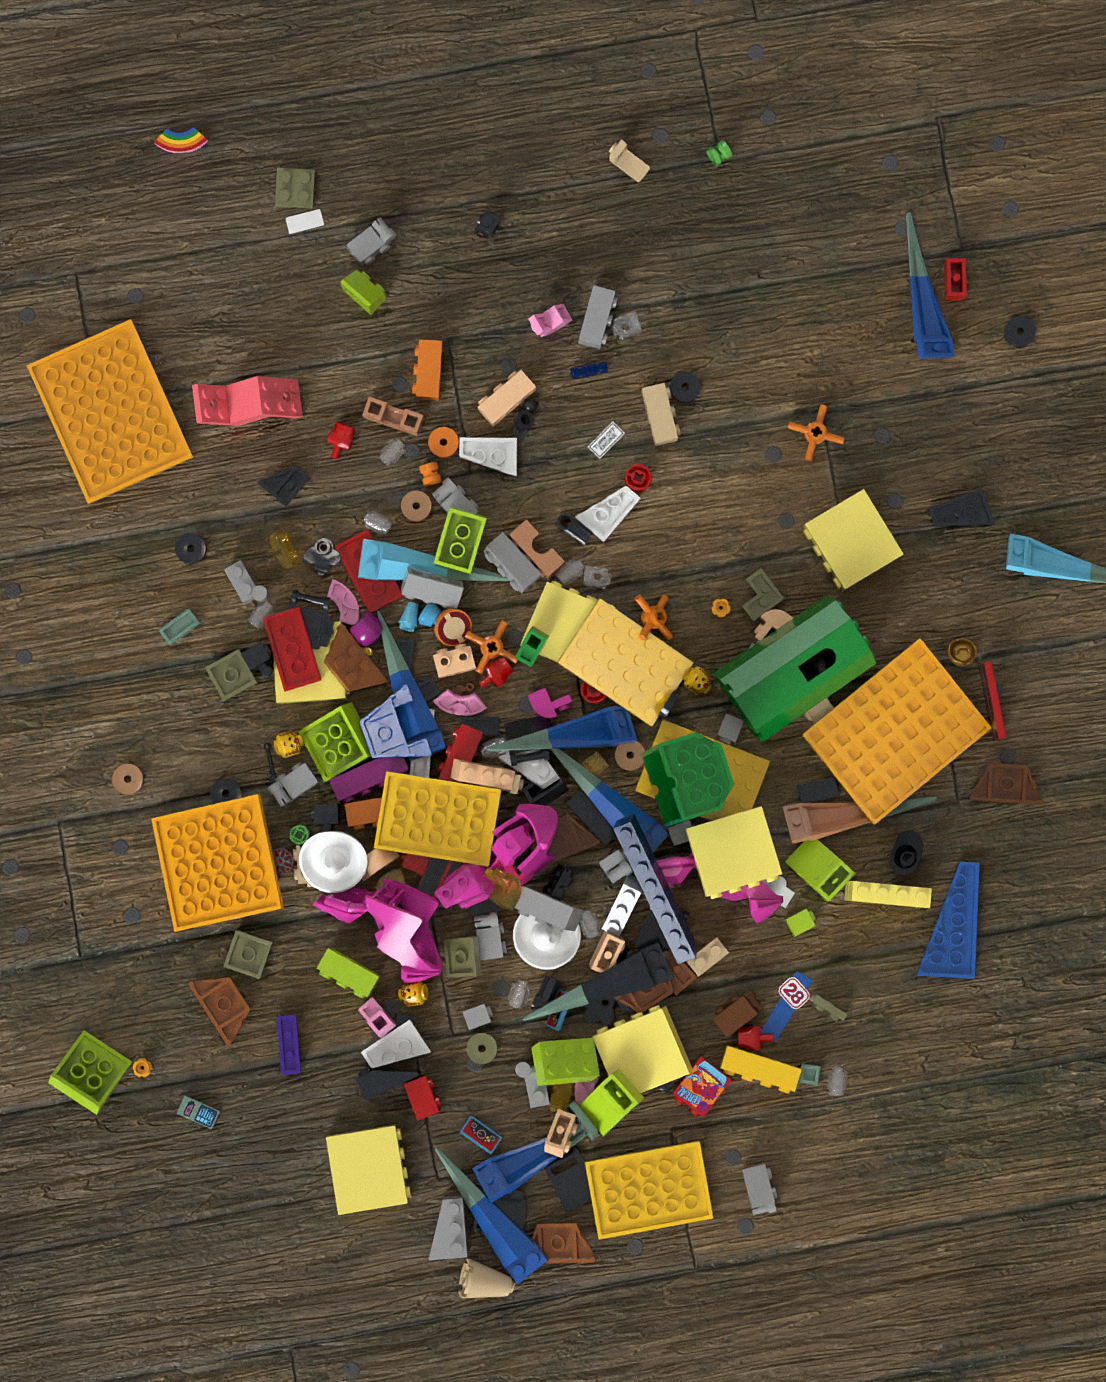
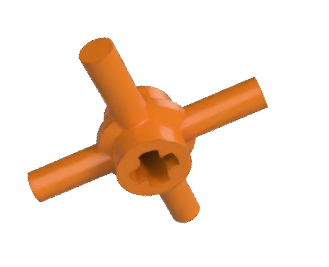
(818, 424)
(653, 617)
(484, 649)

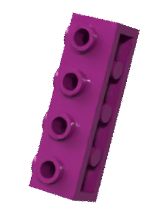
(366, 777)

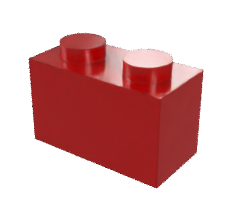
(955, 279)
(422, 1097)

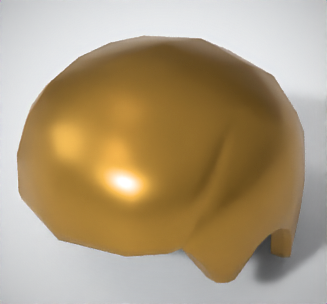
(962, 652)

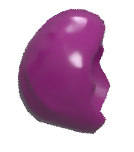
(366, 630)

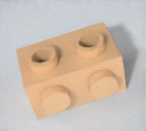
(454, 661)
(607, 952)
(560, 1133)

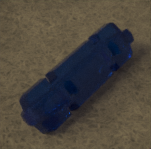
(589, 370)

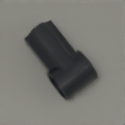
(575, 530)
(546, 993)

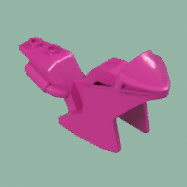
(470, 886)
(761, 898)
(396, 926)

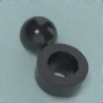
(529, 405)

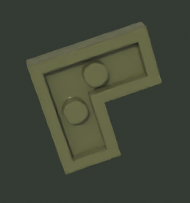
(766, 595)
(821, 1005)

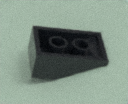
(380, 1080)

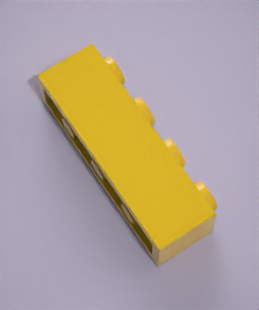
(760, 1068)

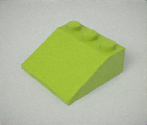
(336, 741)
(89, 1072)

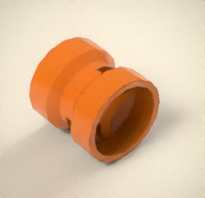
(430, 474)

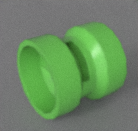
(719, 153)
(299, 834)

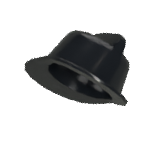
(906, 853)

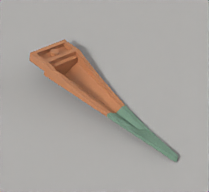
(820, 820)

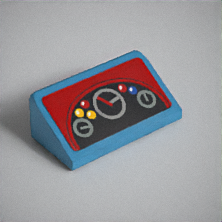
(556, 1019)
(480, 1134)

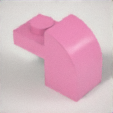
(550, 320)
(377, 1017)

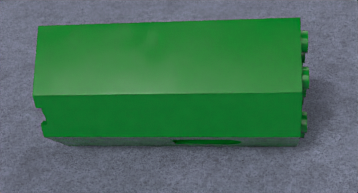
(766, 677)
(689, 777)

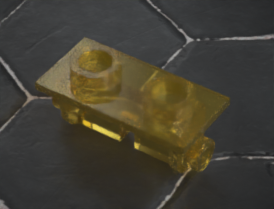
(281, 541)
(561, 1097)

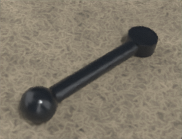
(267, 746)

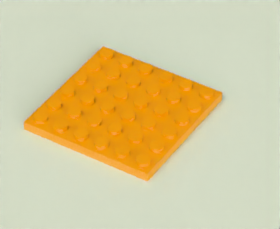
(217, 863)

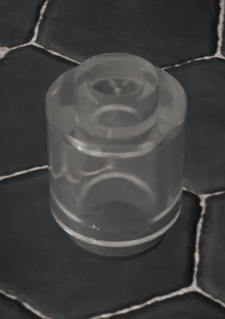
(391, 452)
(377, 523)
(570, 571)
(261, 610)
(492, 754)
(590, 924)
(518, 994)
(837, 1081)

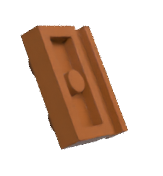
(682, 974)

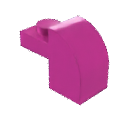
(544, 707)

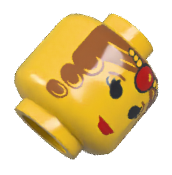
(697, 680)
(288, 744)
(413, 993)

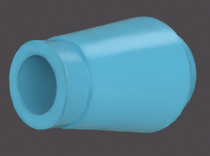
(409, 617)

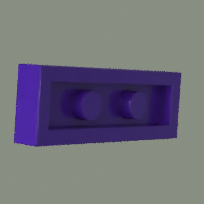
(288, 1044)

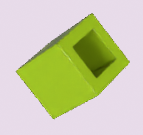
(801, 922)

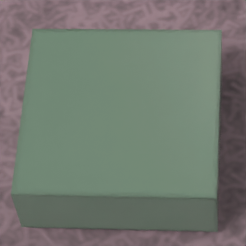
(809, 1074)

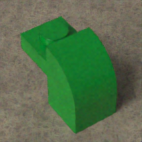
(532, 646)

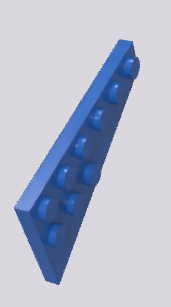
(953, 939)

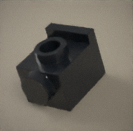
(488, 224)

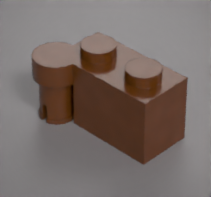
(739, 1012)

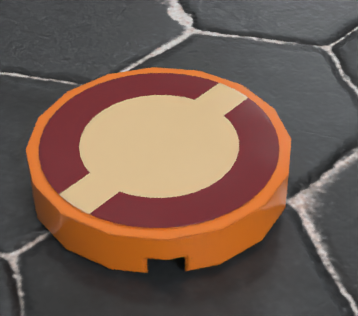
(452, 627)

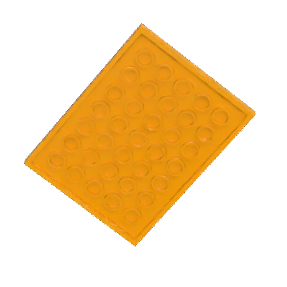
(109, 411)

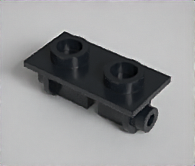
(559, 876)

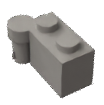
(371, 242)
(454, 496)
(244, 584)
(293, 785)
(616, 866)
(489, 936)
(537, 1095)
(759, 1189)

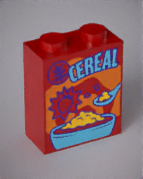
(701, 1087)

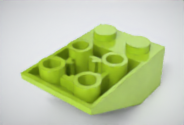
(820, 868)
(611, 1102)

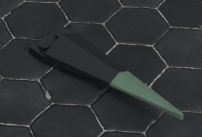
(635, 973)

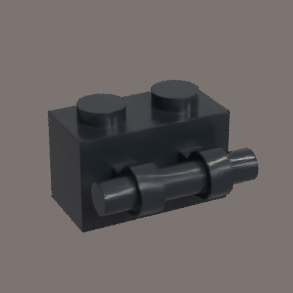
(258, 658)
(540, 796)
(326, 815)

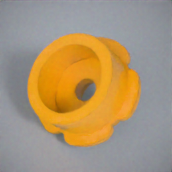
(726, 608)
(137, 1067)

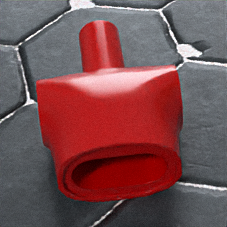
(340, 437)
(497, 672)
(752, 1038)

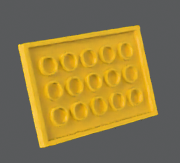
(621, 665)
(745, 768)
(437, 818)
(649, 1189)

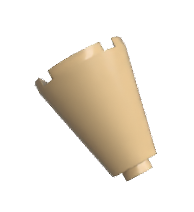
(483, 1281)

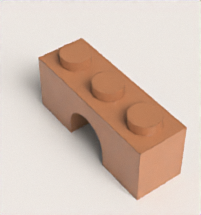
(393, 417)
(546, 563)

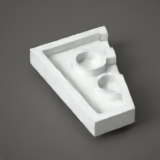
(491, 452)
(608, 513)
(537, 771)
(396, 1046)

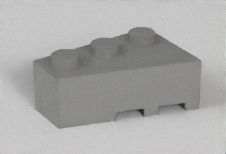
(548, 910)
(450, 1232)

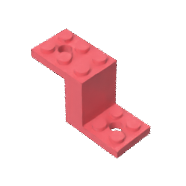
(247, 401)

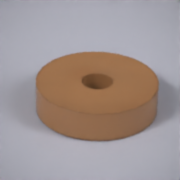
(411, 498)
(629, 764)
(134, 785)

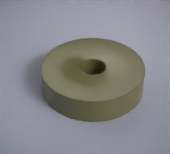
(481, 1039)

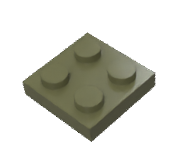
(295, 188)
(231, 675)
(248, 954)
(462, 957)

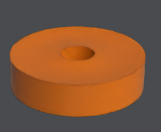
(447, 434)

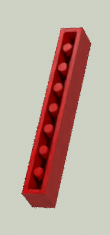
(463, 748)

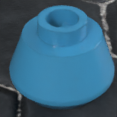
(429, 615)

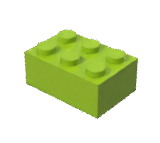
(460, 539)
(348, 973)
(565, 1061)

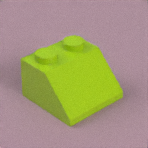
(363, 291)

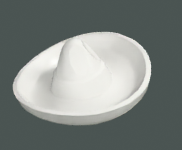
(333, 861)
(543, 945)

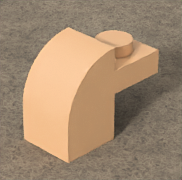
(772, 619)
(377, 860)

